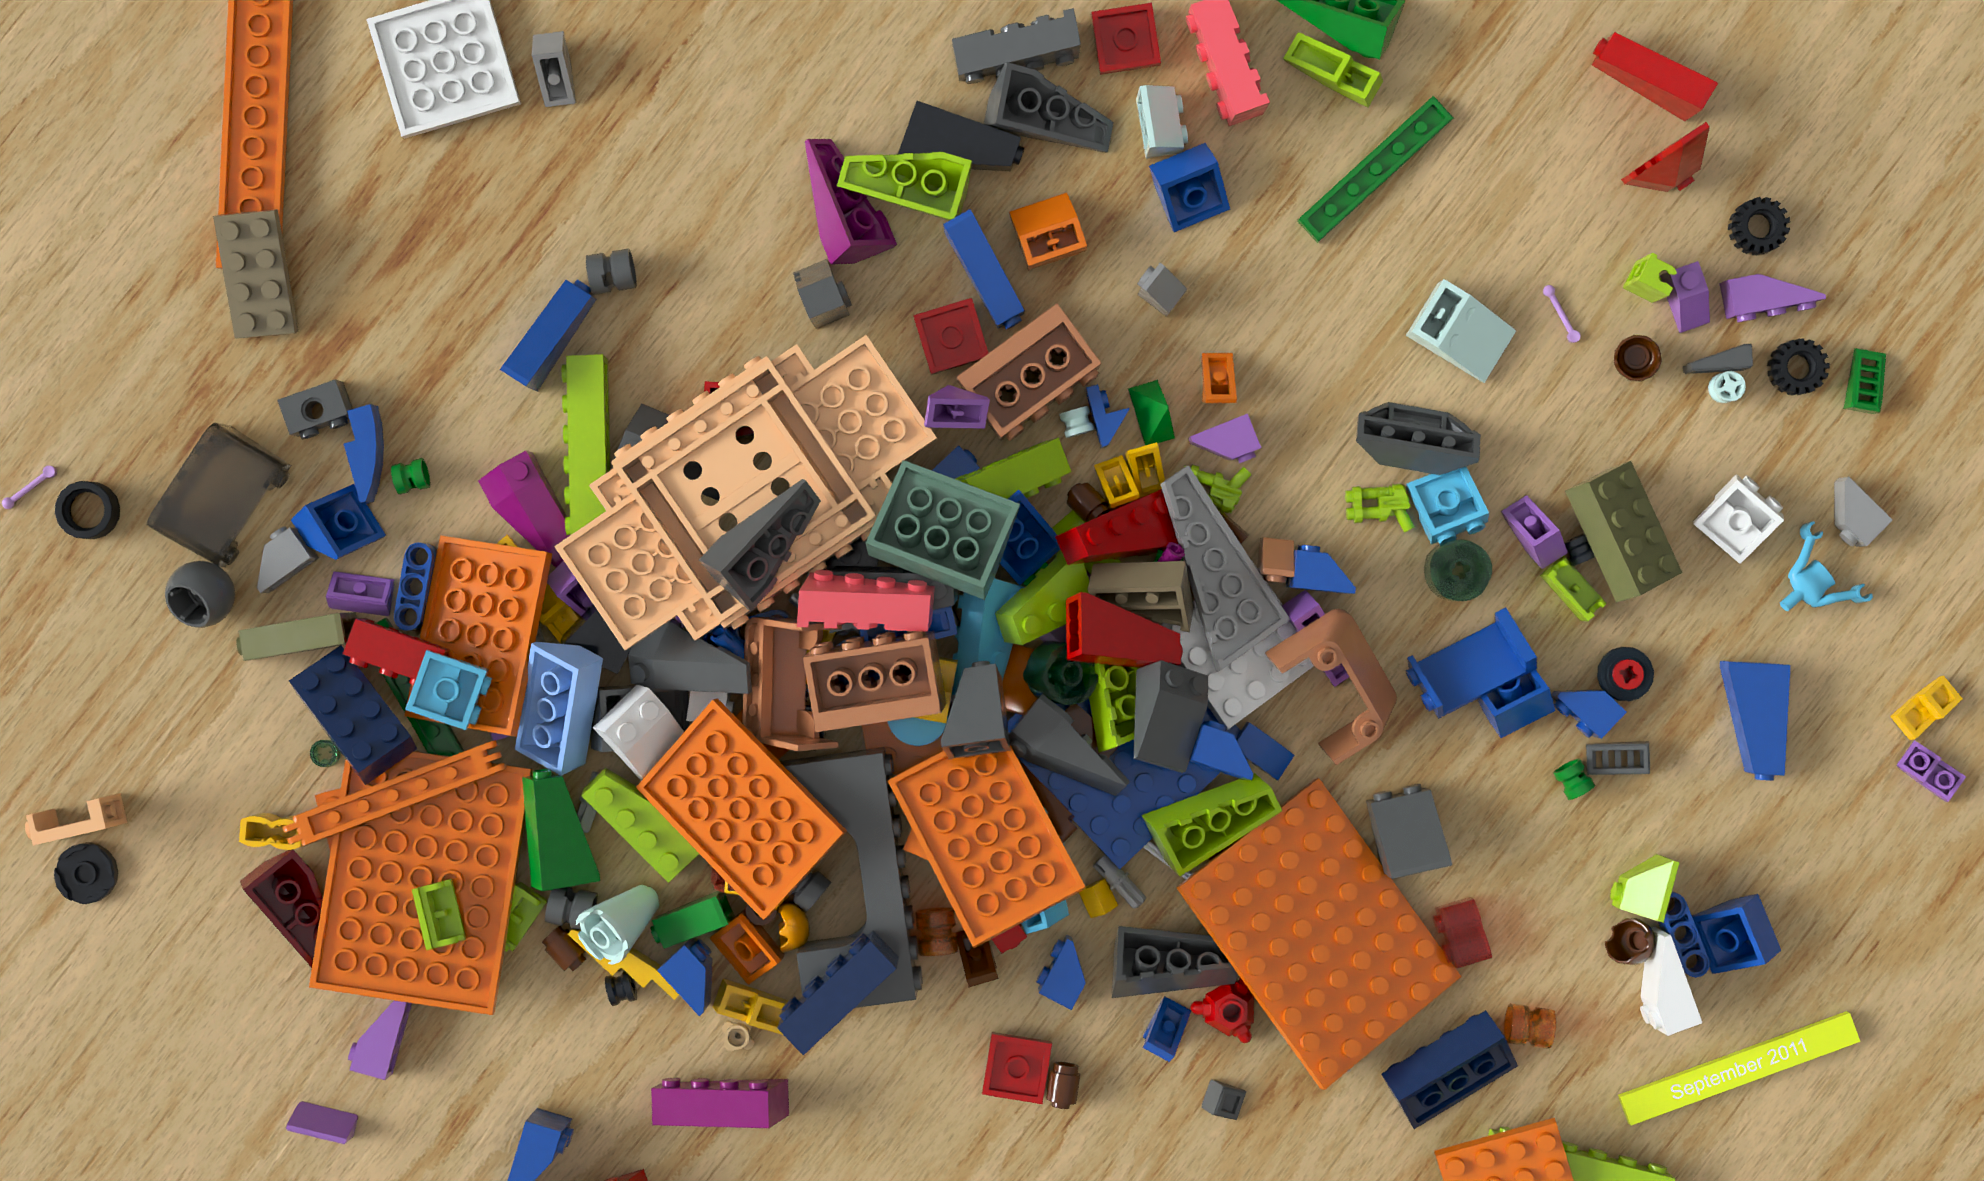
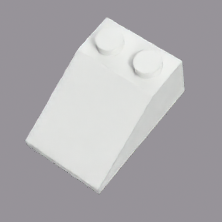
(639, 730)
(1665, 989)

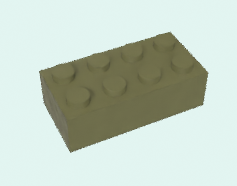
(1623, 532)

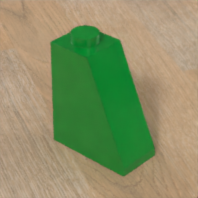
(692, 919)

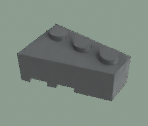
(821, 295)

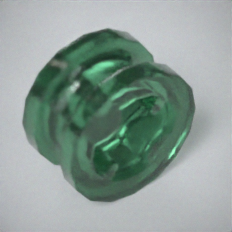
(314, 755)

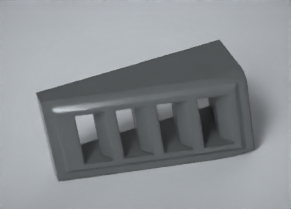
(1734, 359)
(1643, 768)

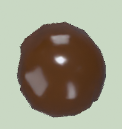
(1637, 358)
(1630, 942)

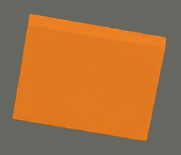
(747, 947)

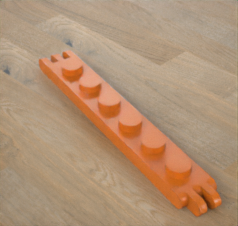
(395, 794)

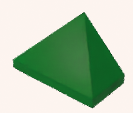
(1152, 412)

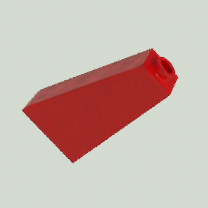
(1654, 76)
(1115, 636)

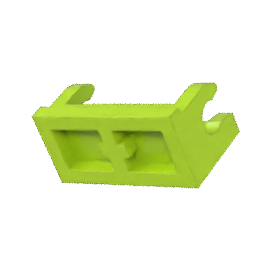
(1645, 278)
(1573, 589)
(524, 911)
(439, 914)

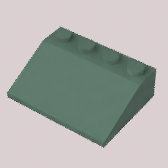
(942, 529)

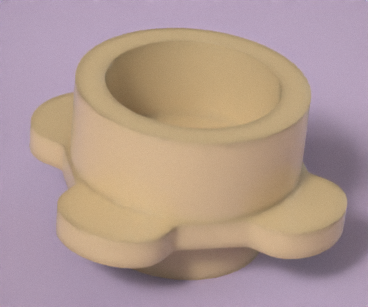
(733, 1043)

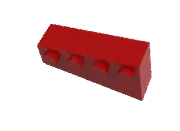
(1121, 533)

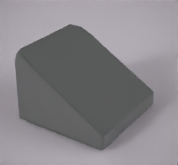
(1223, 1100)

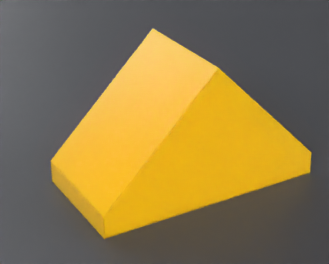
(1146, 468)
(1116, 482)

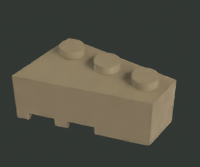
(1147, 589)

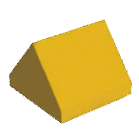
(1098, 898)

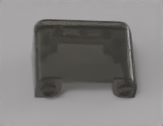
(217, 493)

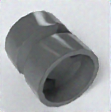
(611, 271)
(810, 890)
(566, 905)

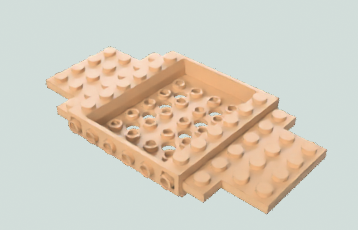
(820, 425)

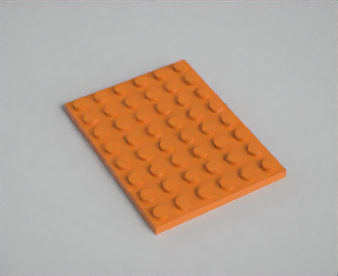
(368, 915)
(1319, 933)

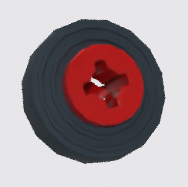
(1614, 671)

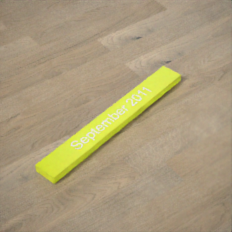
(1739, 1068)

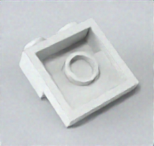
(1740, 518)

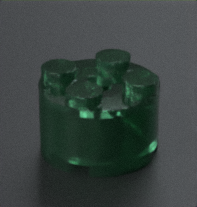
(1473, 578)
(1058, 678)

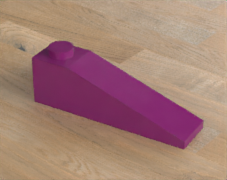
(845, 218)

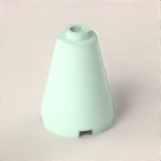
(617, 923)

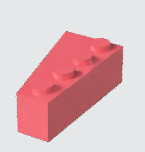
(1227, 61)
(865, 602)

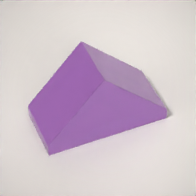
(956, 409)

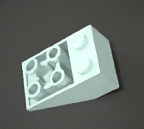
(1461, 330)

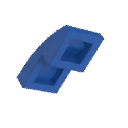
(1263, 751)

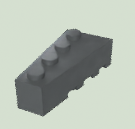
(1166, 961)

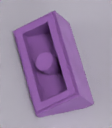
(360, 593)
(322, 1122)

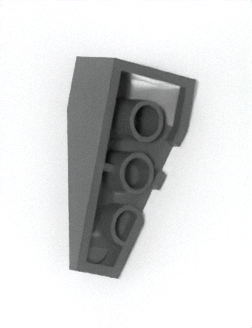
(1038, 109)

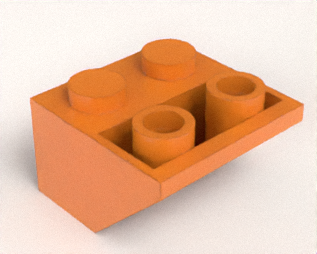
(1048, 231)

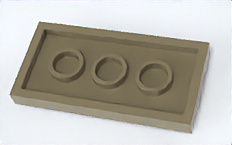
(256, 273)

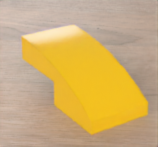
(1925, 707)

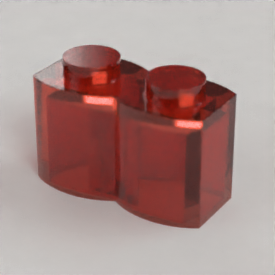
(1462, 932)

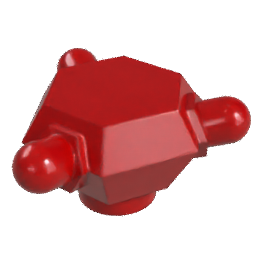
(1228, 1010)

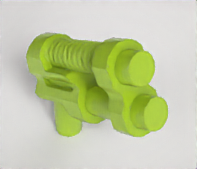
(1223, 492)
(1390, 502)

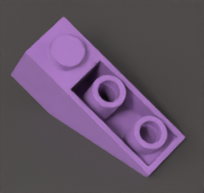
(1759, 293)

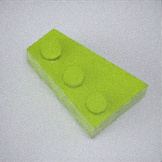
(1042, 602)

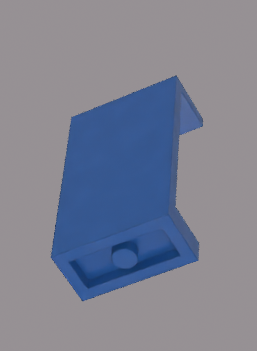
(1472, 666)

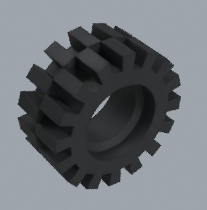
(1776, 220)
(1816, 363)

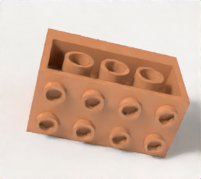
(1031, 352)
(871, 700)

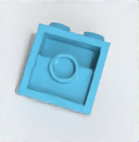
(1448, 505)
(448, 690)

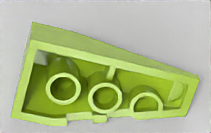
(922, 182)

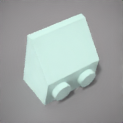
(1160, 120)

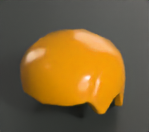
(793, 928)

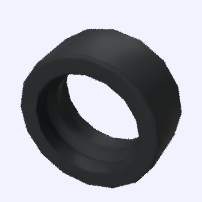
(64, 503)

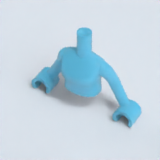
(1815, 579)

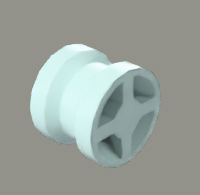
(1733, 385)
(1076, 421)

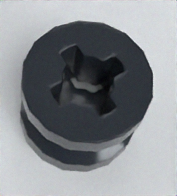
(1579, 549)
(620, 988)

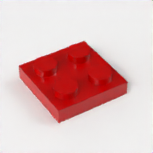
(1126, 38)
(951, 336)
(1017, 1068)

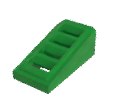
(1852, 400)

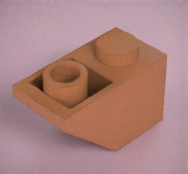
(1276, 559)

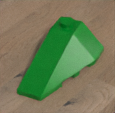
(1356, 24)

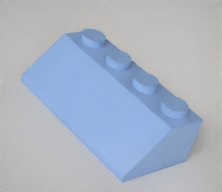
(559, 705)

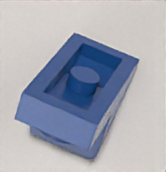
(1105, 424)
(1166, 1029)

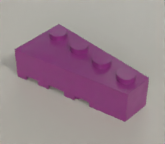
(720, 1103)

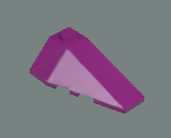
(527, 502)

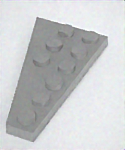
(1226, 585)

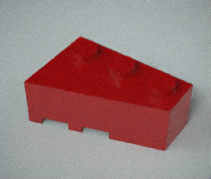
(387, 649)

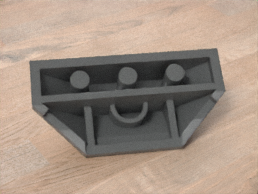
(1417, 438)

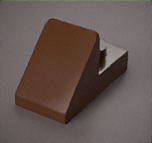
(977, 962)

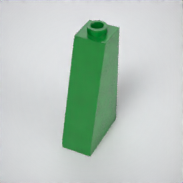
(554, 835)

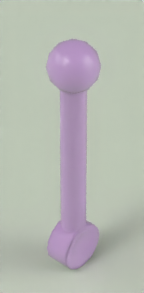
(1573, 335)
(48, 472)

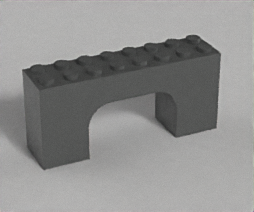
(861, 800)

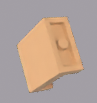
(104, 813)

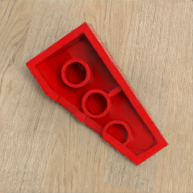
(1673, 165)

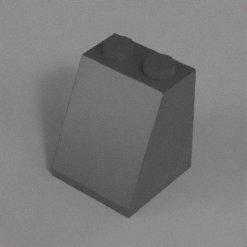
(977, 714)
(1408, 832)

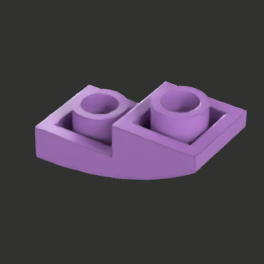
(1930, 771)

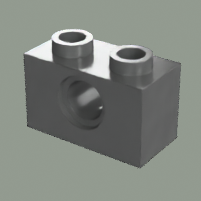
(298, 409)

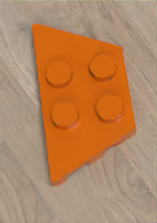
(903, 754)

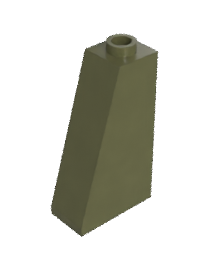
(295, 636)

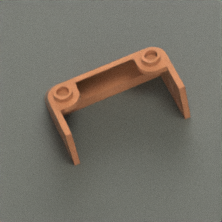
(1327, 644)
(778, 682)

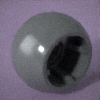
(200, 594)

